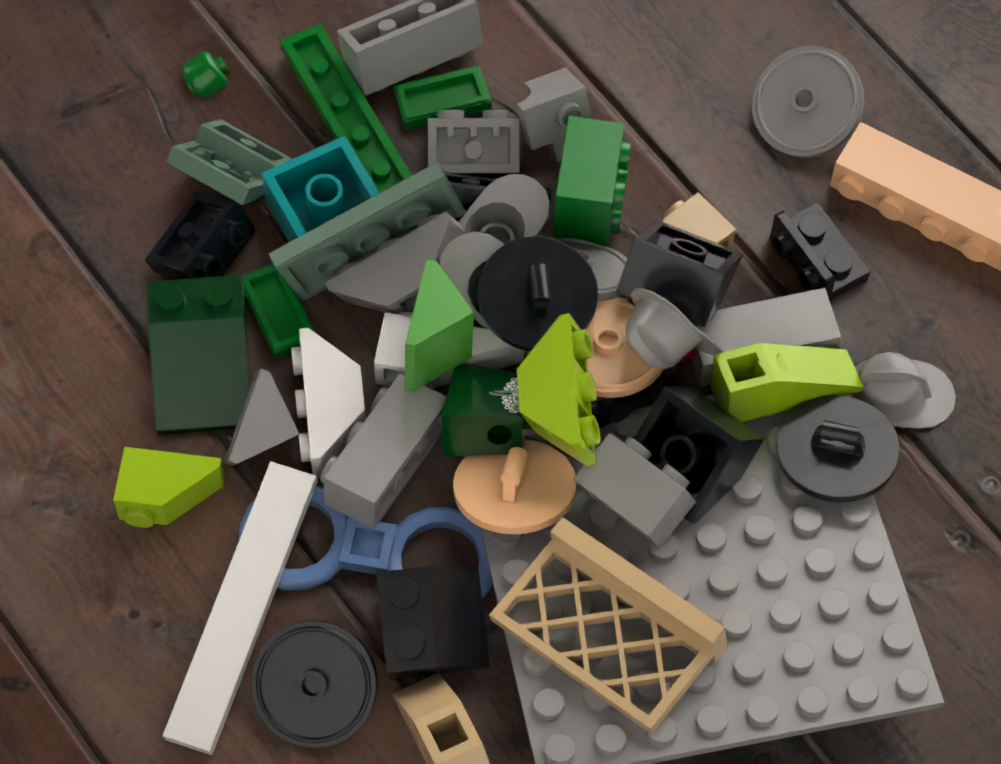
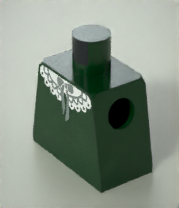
(482, 413)

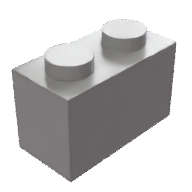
(635, 489)

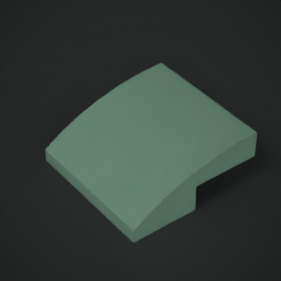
(227, 160)

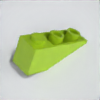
(779, 378)

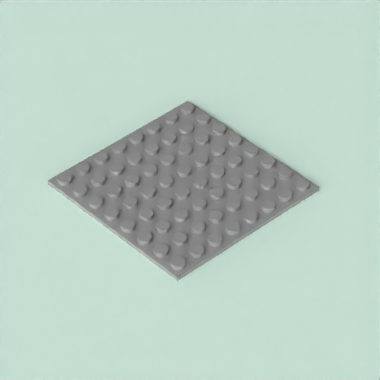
(806, 610)

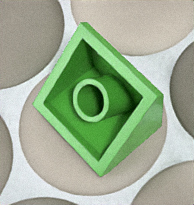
(439, 329)

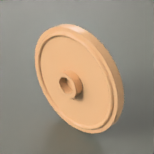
(614, 363)
(515, 490)

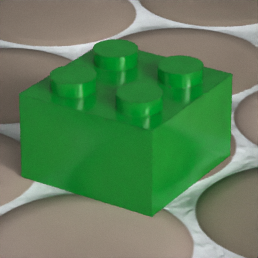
(591, 180)

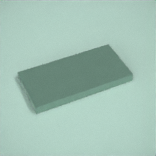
(361, 230)

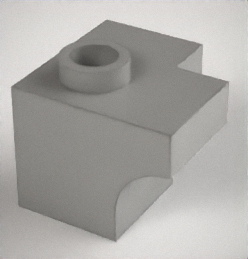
(548, 107)

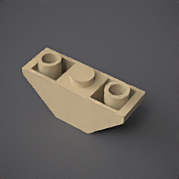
(440, 723)

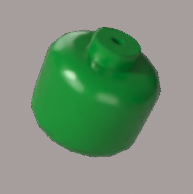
(205, 74)

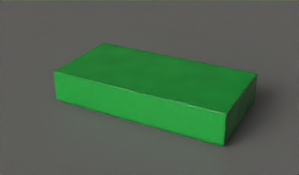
(453, 90)
(275, 310)

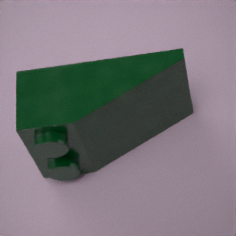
(198, 353)

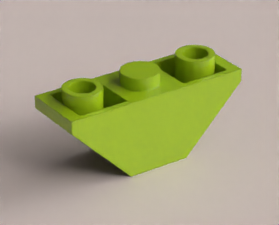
(559, 389)

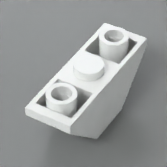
(329, 400)

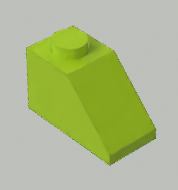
(163, 485)

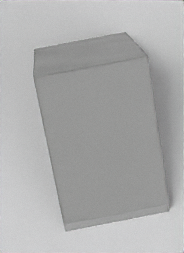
(262, 421)

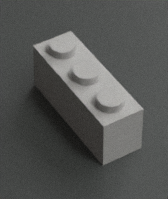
(408, 40)
(784, 320)
(383, 452)

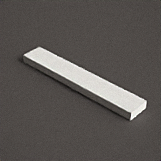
(240, 608)

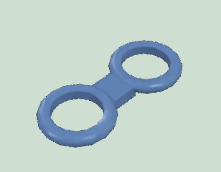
(377, 550)

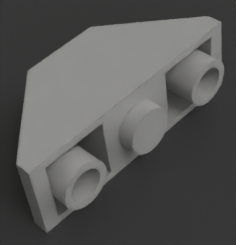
(393, 274)

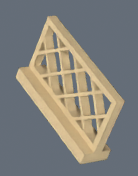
(643, 599)

